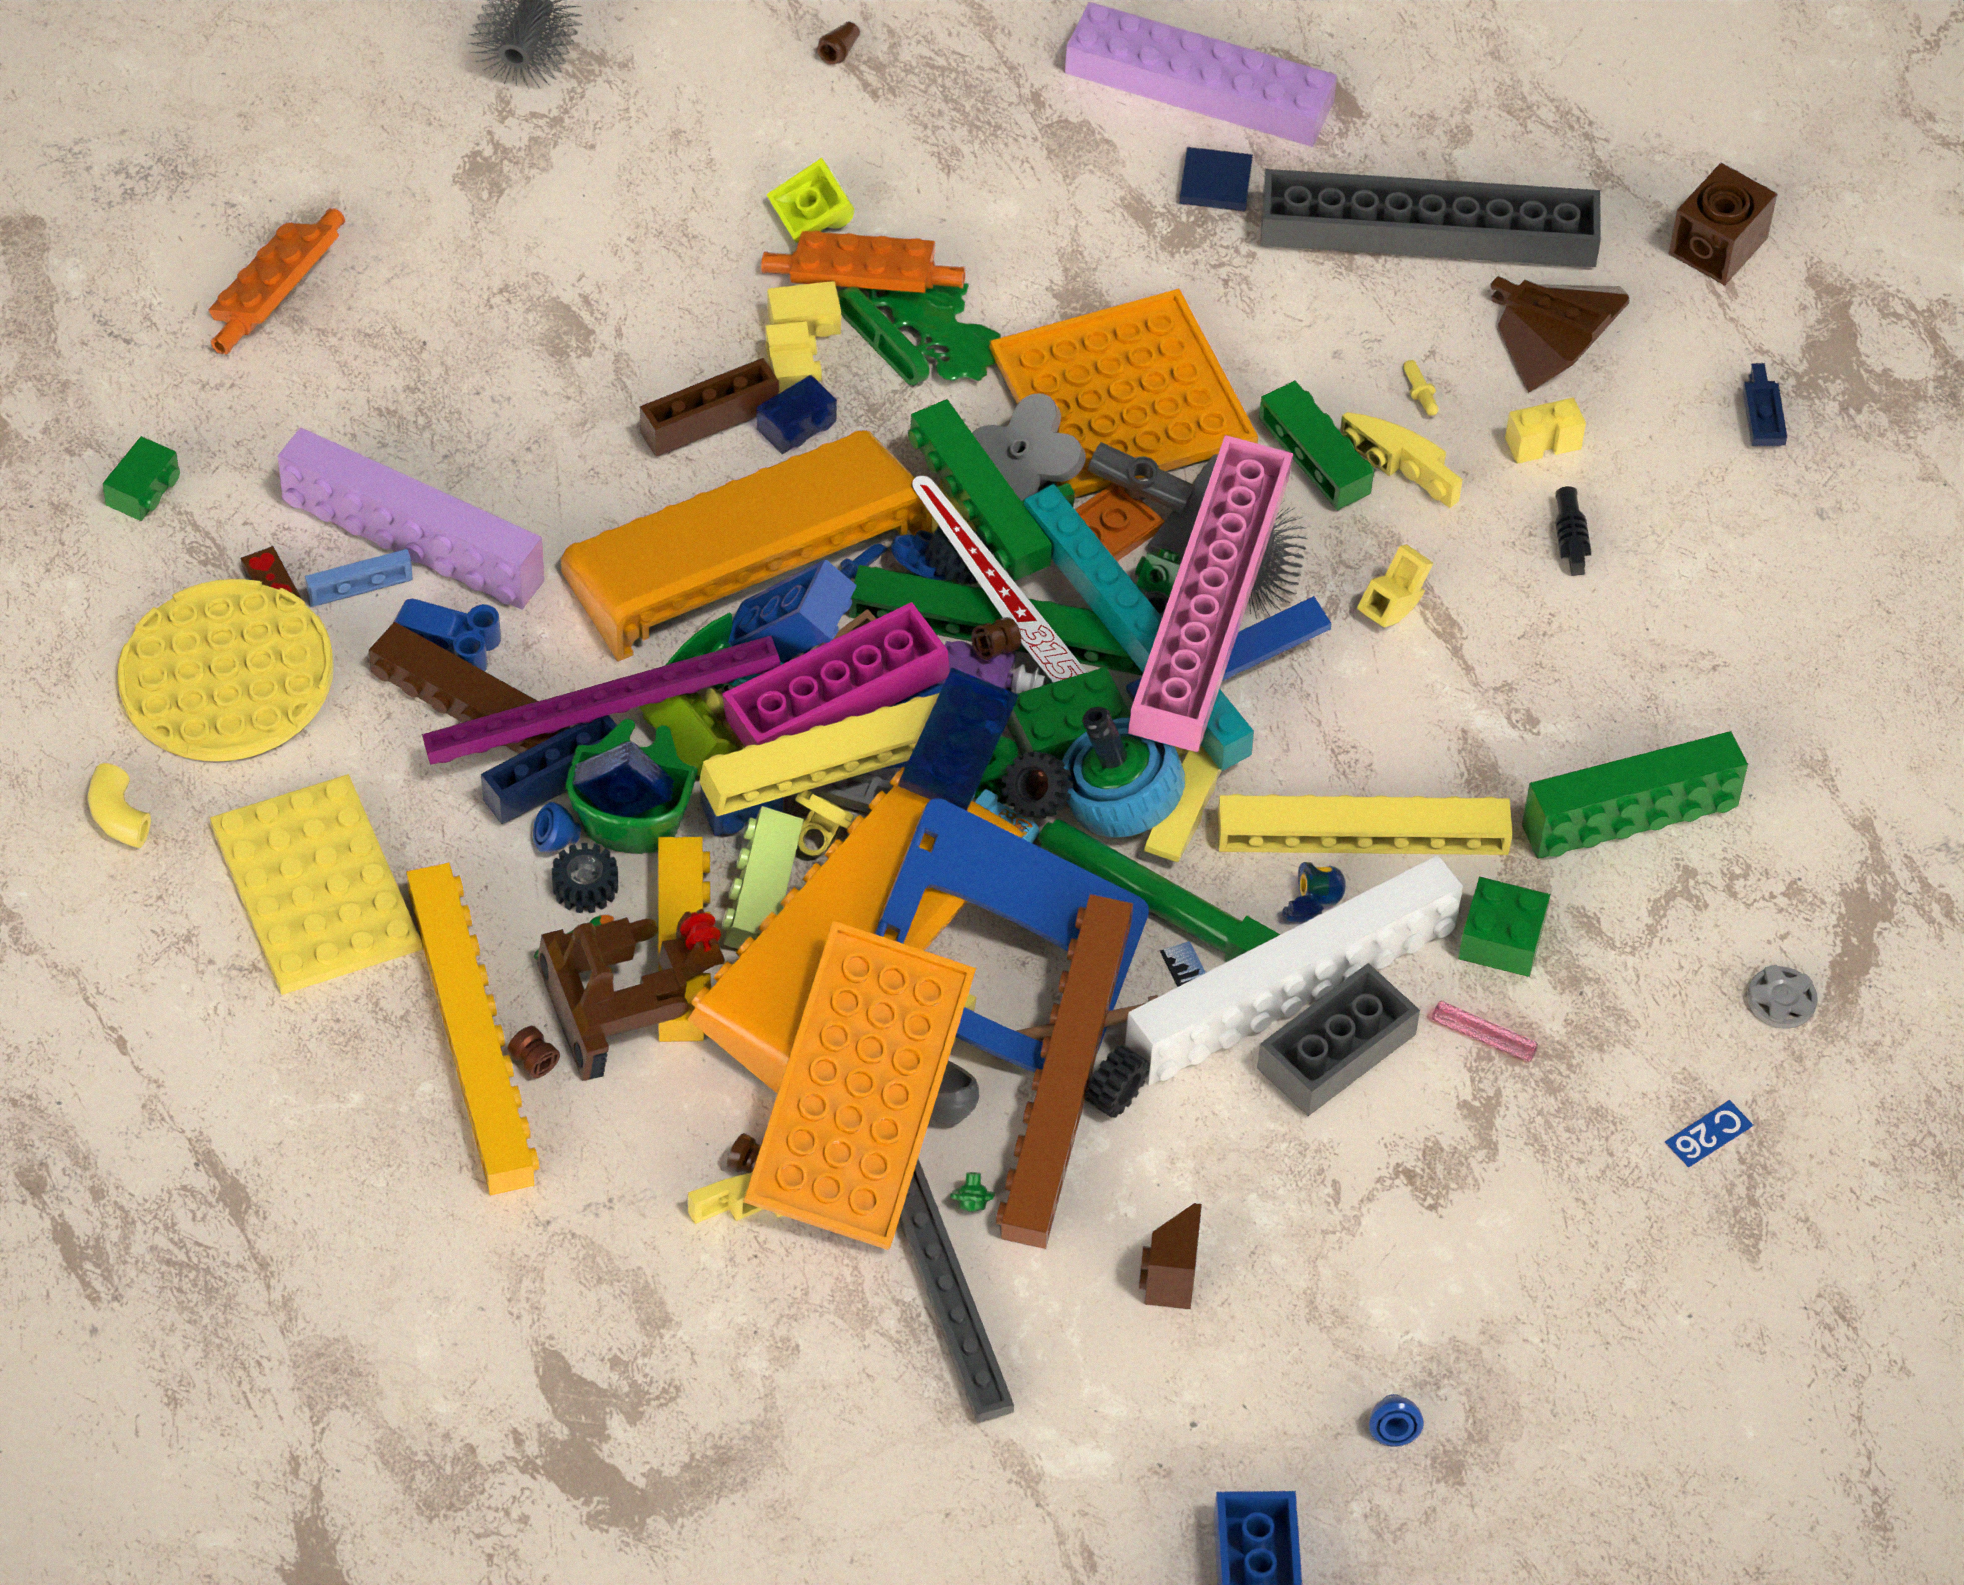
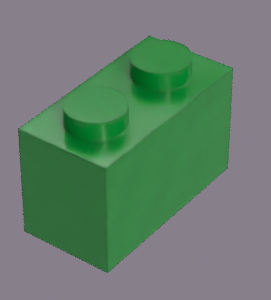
(141, 478)

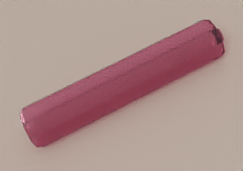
(1485, 1031)

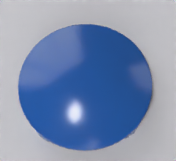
(910, 553)

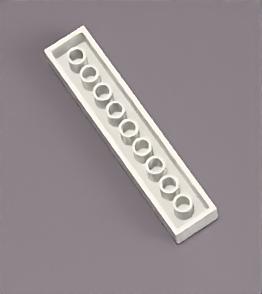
(1294, 969)

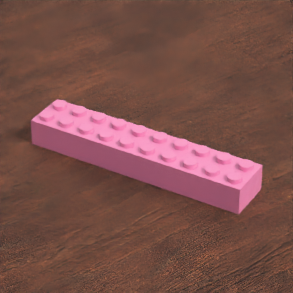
(1210, 594)

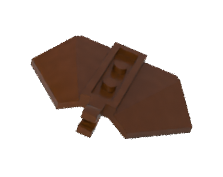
(1553, 324)

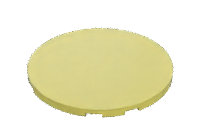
(225, 670)

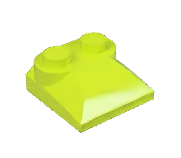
(812, 201)

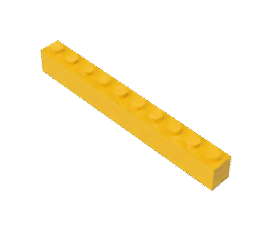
(471, 1030)

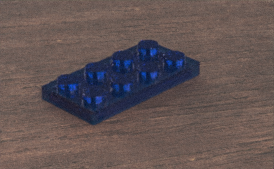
(958, 739)

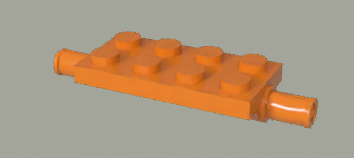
(864, 262)
(271, 277)

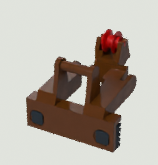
(600, 1011)

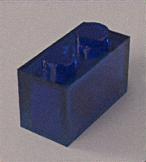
(796, 414)

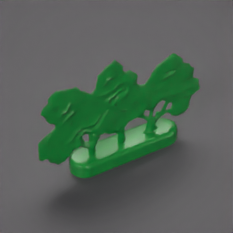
(931, 316)

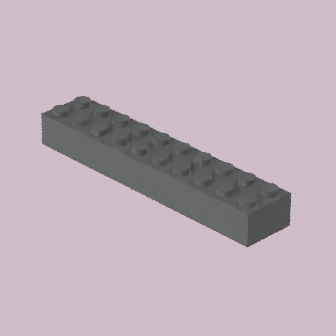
(1431, 218)

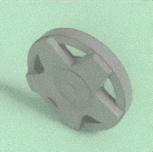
(1782, 996)

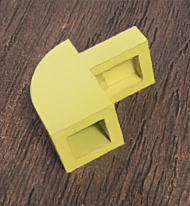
(1399, 590)

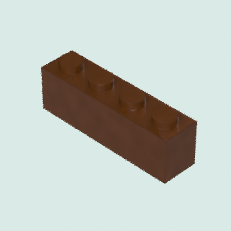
(707, 407)

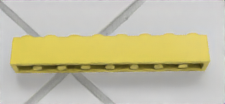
(814, 756)
(1364, 824)

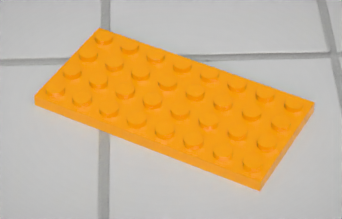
(860, 1085)

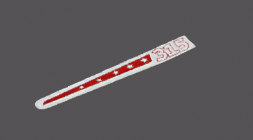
(1003, 592)

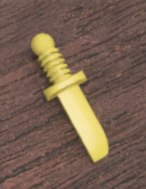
(1421, 389)

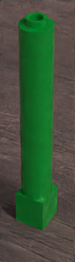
(1161, 895)

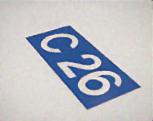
(1709, 1133)

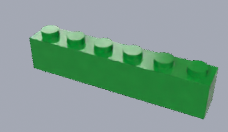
(980, 490)

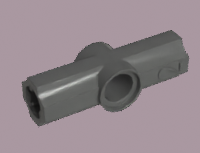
(1159, 487)

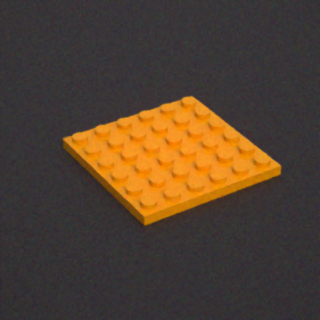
(1129, 380)

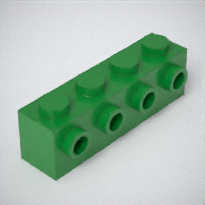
(1316, 444)

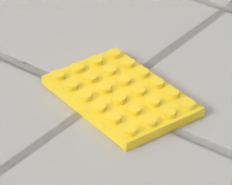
(315, 884)

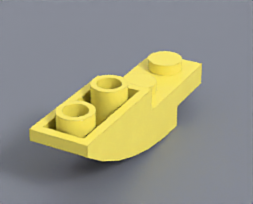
(1397, 448)

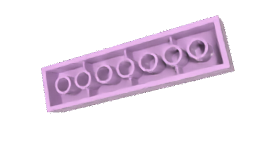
(1200, 74)
(413, 516)

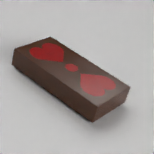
(268, 569)

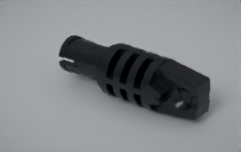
(1572, 530)

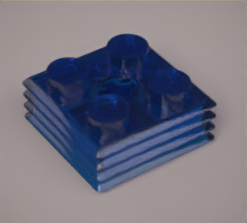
(623, 781)

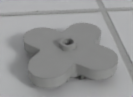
(1030, 448)

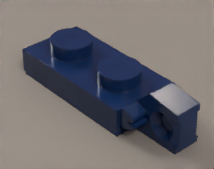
(1764, 409)

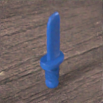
(850, 567)

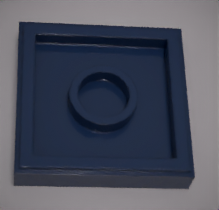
(1216, 179)

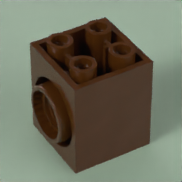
(1722, 223)

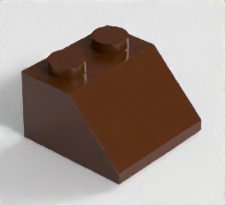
(1170, 1262)

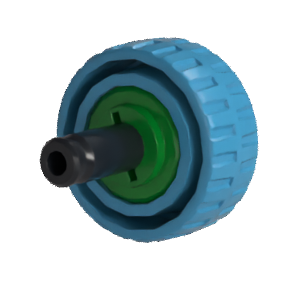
(1121, 779)

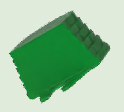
(640, 832)

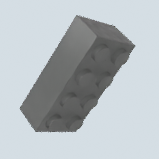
(1338, 1039)

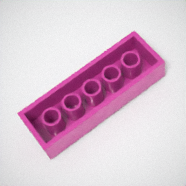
(840, 679)

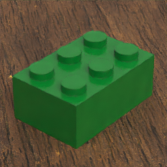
(1052, 715)

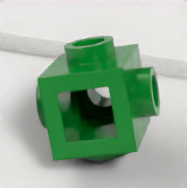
(1150, 569)

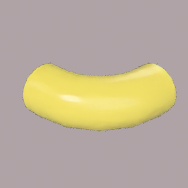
(111, 809)

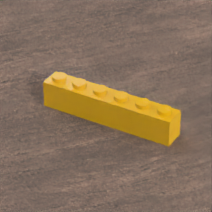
(681, 891)

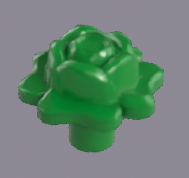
(972, 1195)

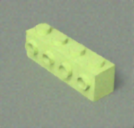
(763, 875)

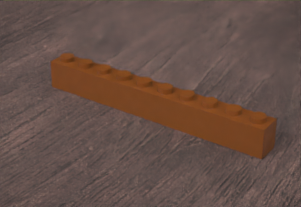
(1066, 1071)

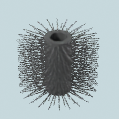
(525, 33)
(1272, 547)

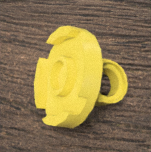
(824, 817)

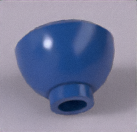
(555, 828)
(1395, 1421)

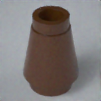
(838, 43)

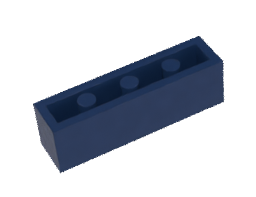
(539, 771)

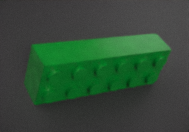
(1634, 795)

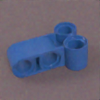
(453, 630)

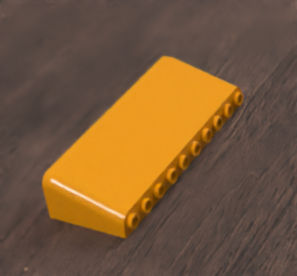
(740, 536)
(764, 993)

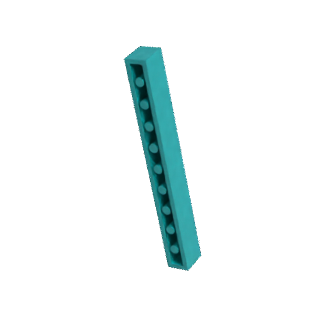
(1126, 610)

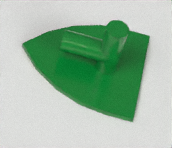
(707, 640)

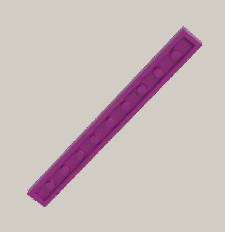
(601, 700)

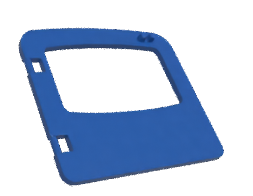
(1011, 880)

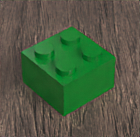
(1504, 926)

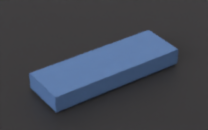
(358, 578)

